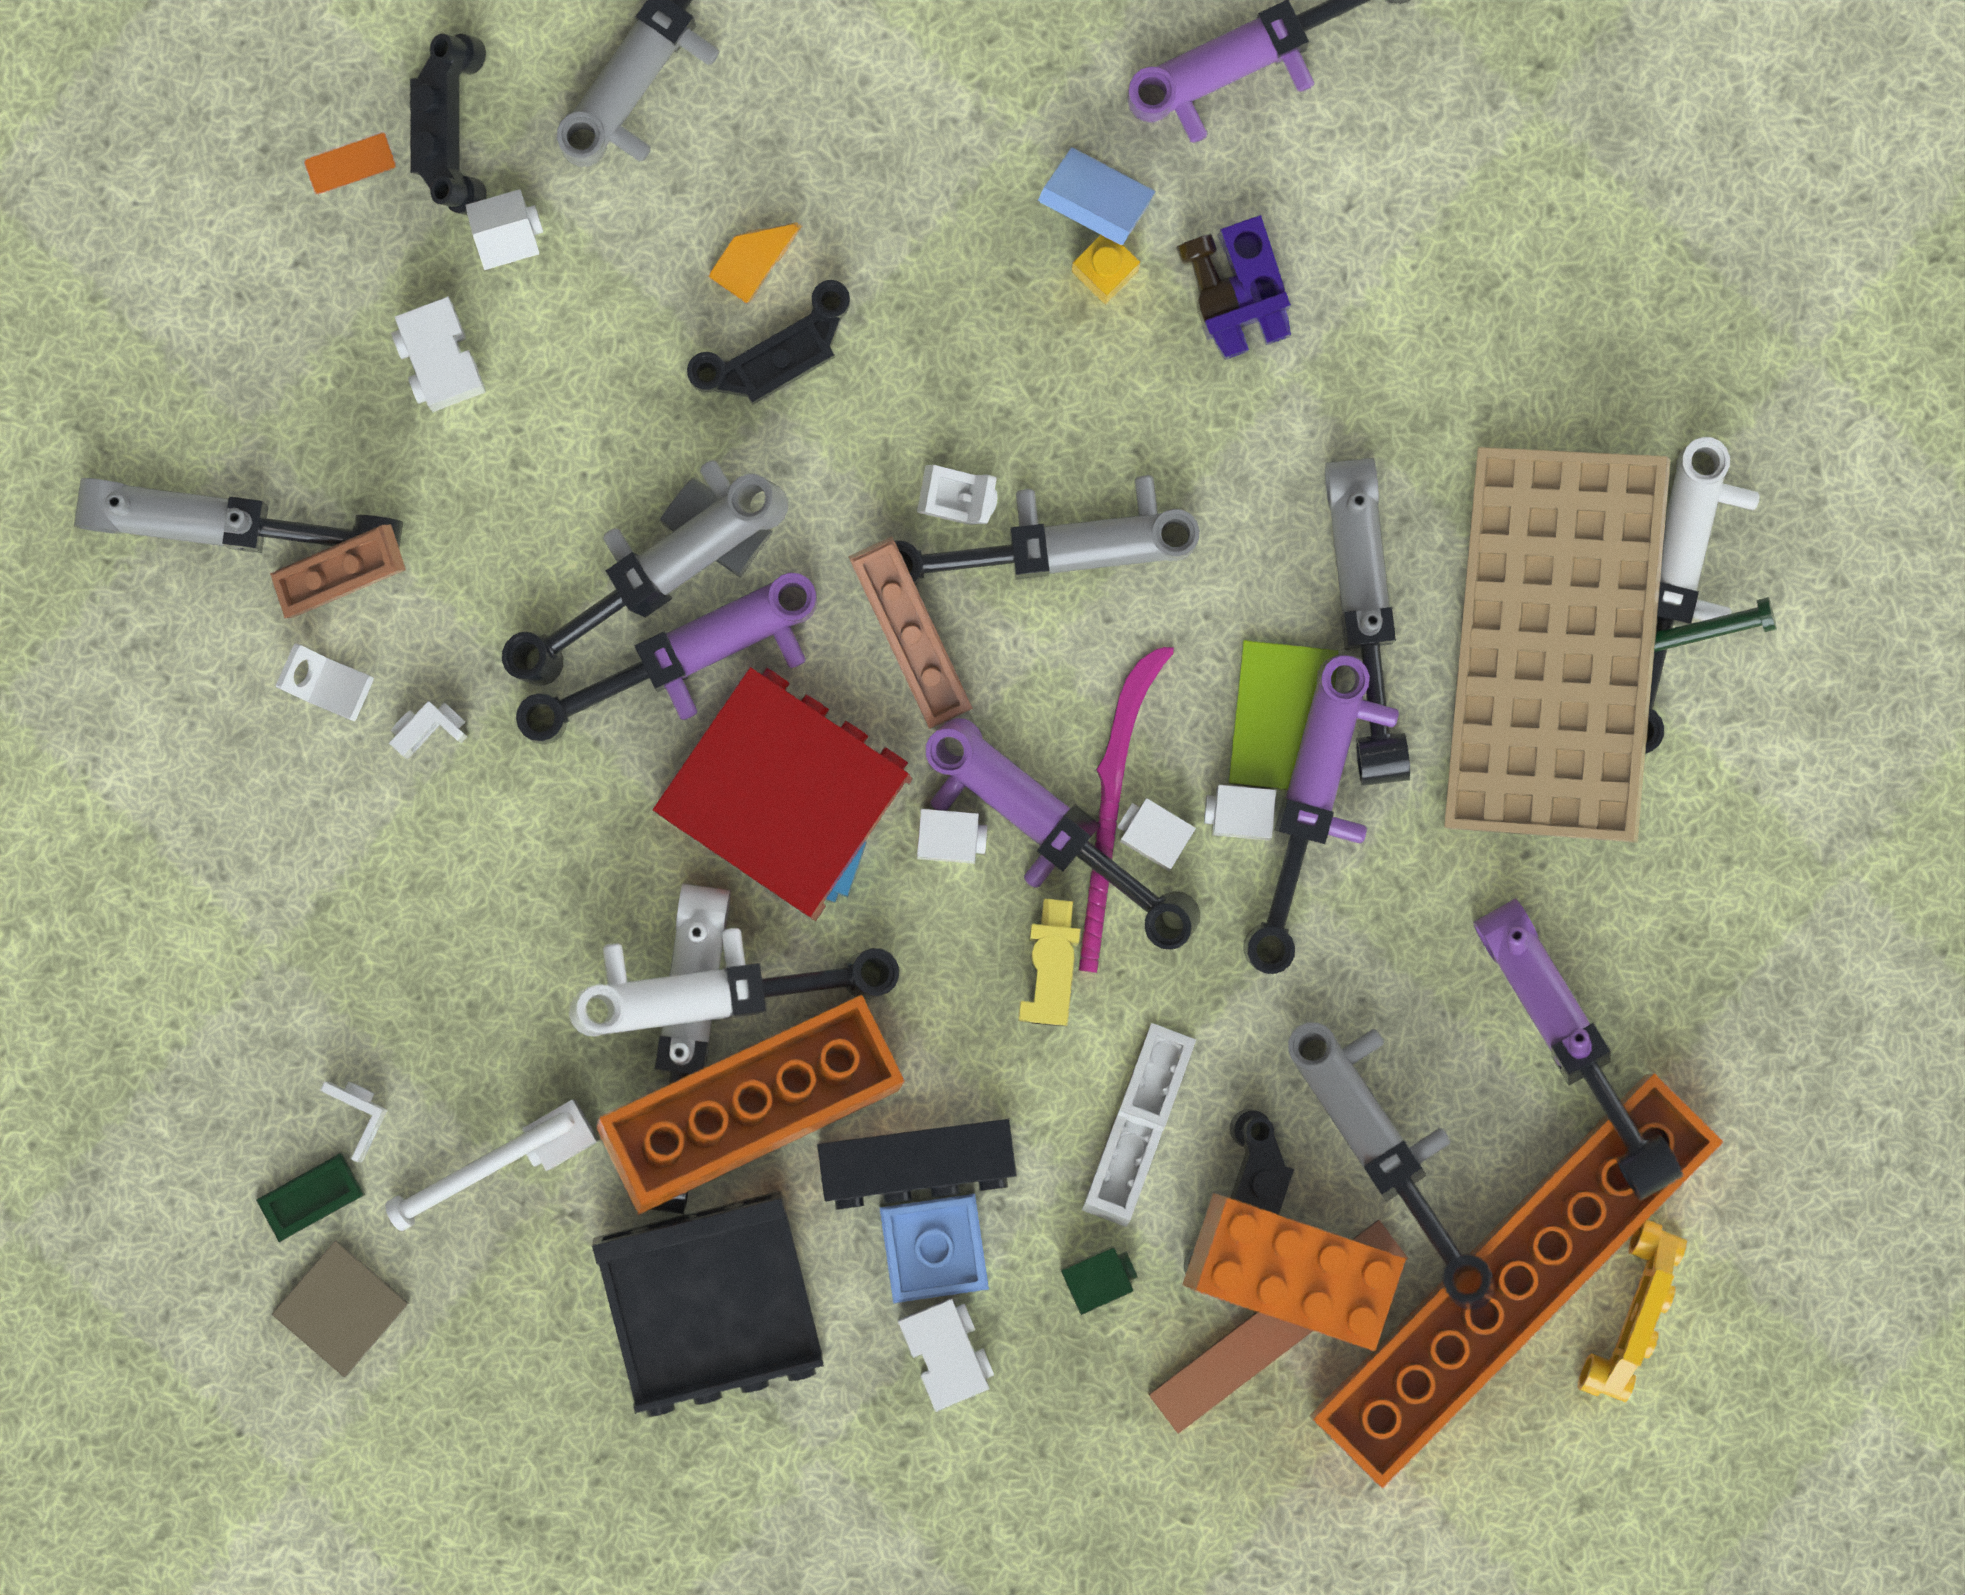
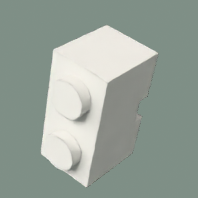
(441, 370)
(952, 1365)

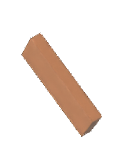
(338, 571)

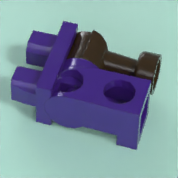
(1248, 296)

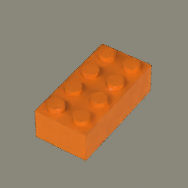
(1294, 1272)

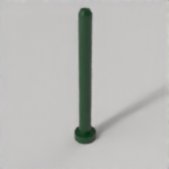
(1718, 626)

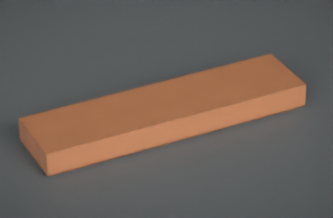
(910, 632)

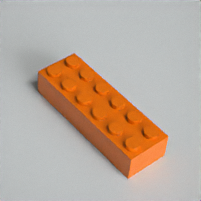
(749, 1104)

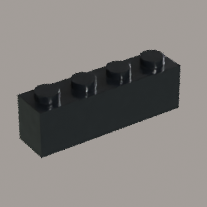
(917, 1161)

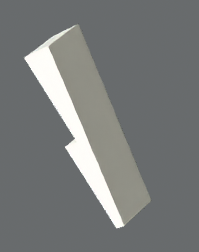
(1139, 1125)

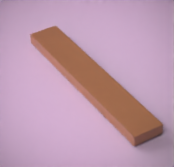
(1240, 1355)

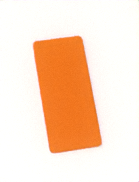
(350, 163)

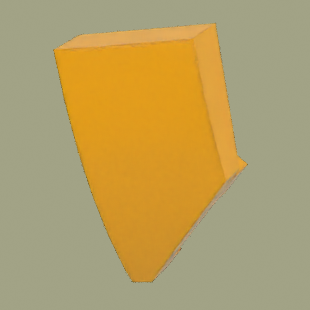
(751, 259)

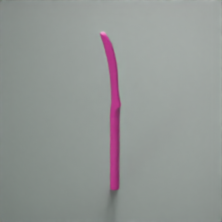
(1111, 775)

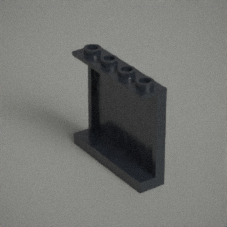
(709, 1303)

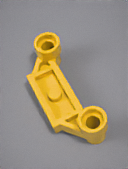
(1638, 1336)

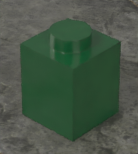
(1099, 1279)

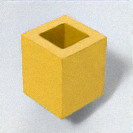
(1105, 268)

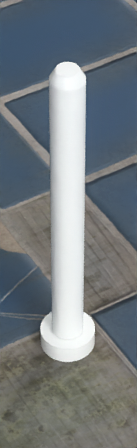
(402, 1211)

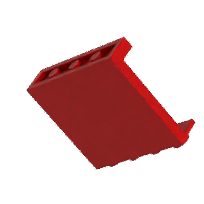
(783, 791)

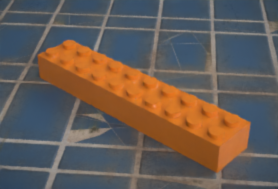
(1537, 1262)

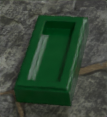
(310, 1197)

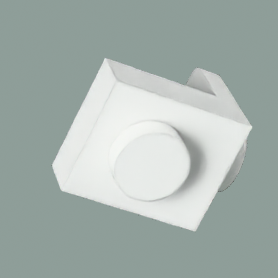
(957, 495)
(414, 729)

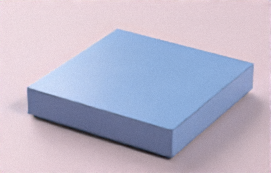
(1096, 196)
(934, 1248)

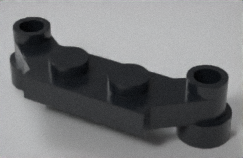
(436, 121)
(780, 357)
(1263, 1174)

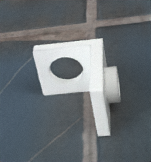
(326, 683)
(361, 1099)

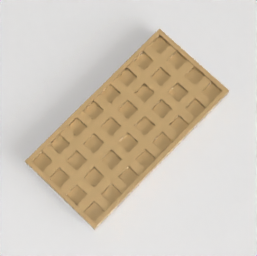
(1557, 643)

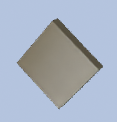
(340, 1308)

